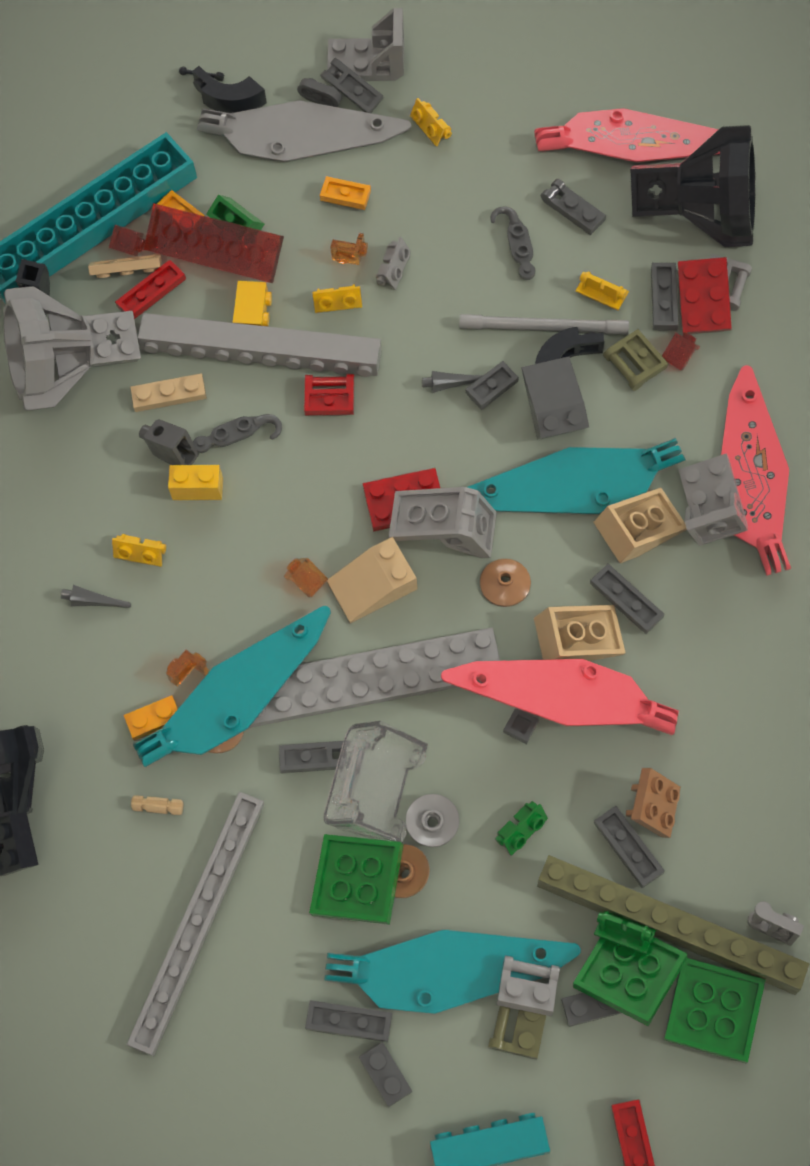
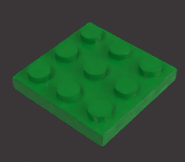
(356, 879)
(630, 979)
(715, 1010)

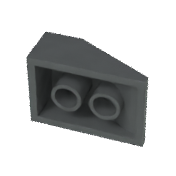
(554, 398)

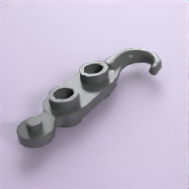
(518, 241)
(236, 431)

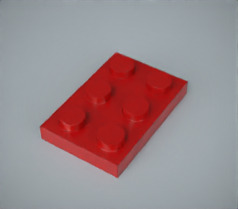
(704, 295)
(381, 494)

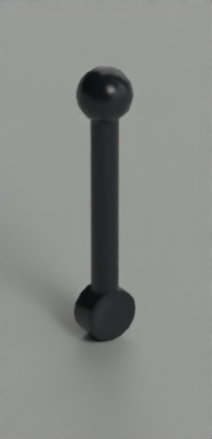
(218, 76)

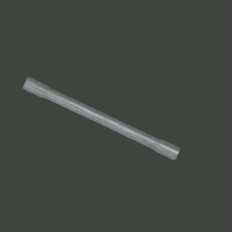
(471, 321)

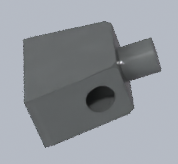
(169, 443)

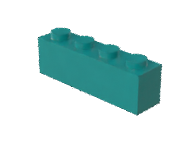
(493, 1145)

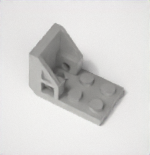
(375, 57)
(712, 500)
(453, 515)

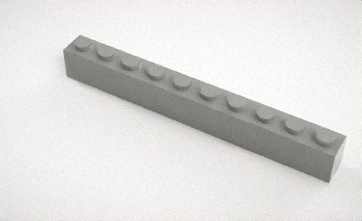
(260, 344)

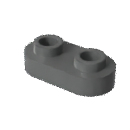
(319, 92)

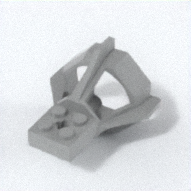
(73, 341)

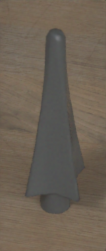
(441, 380)
(84, 597)

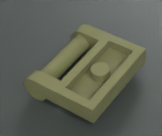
(641, 354)
(526, 1035)

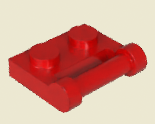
(329, 400)

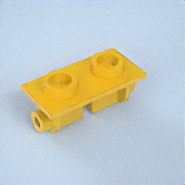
(427, 120)
(601, 290)
(337, 299)
(131, 549)

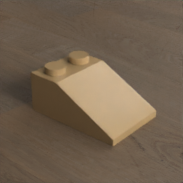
(639, 524)
(373, 580)
(579, 632)

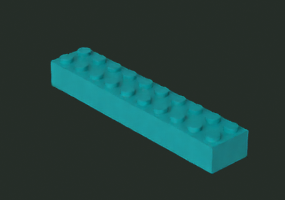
(95, 209)

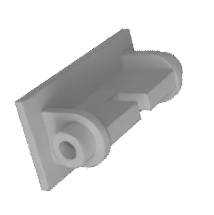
(397, 256)

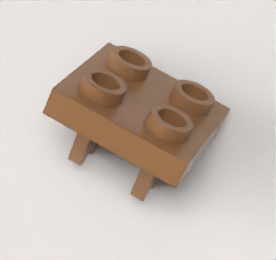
(655, 802)

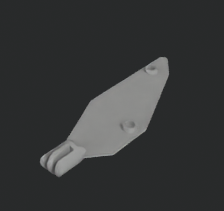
(299, 129)

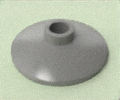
(432, 807)

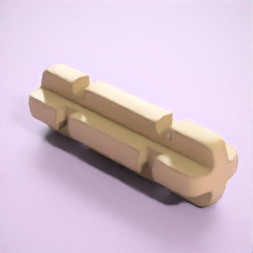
(157, 805)

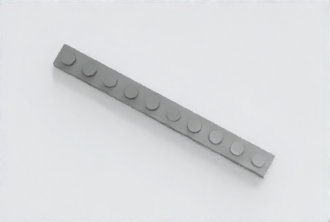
(195, 924)

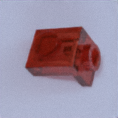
(127, 240)
(680, 350)

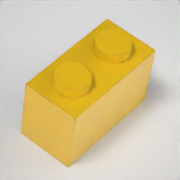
(252, 303)
(195, 482)

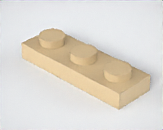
(125, 266)
(168, 392)

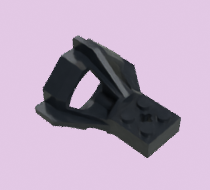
(693, 188)
(18, 755)

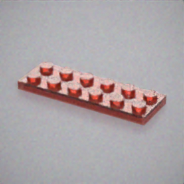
(213, 243)

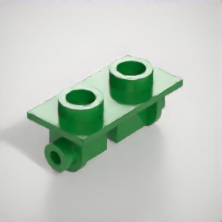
(530, 819)
(624, 932)

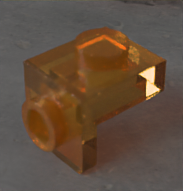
(349, 252)
(305, 575)
(182, 666)

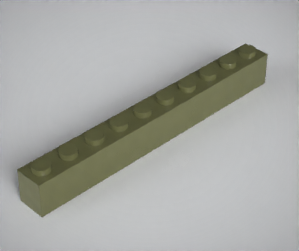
(674, 925)

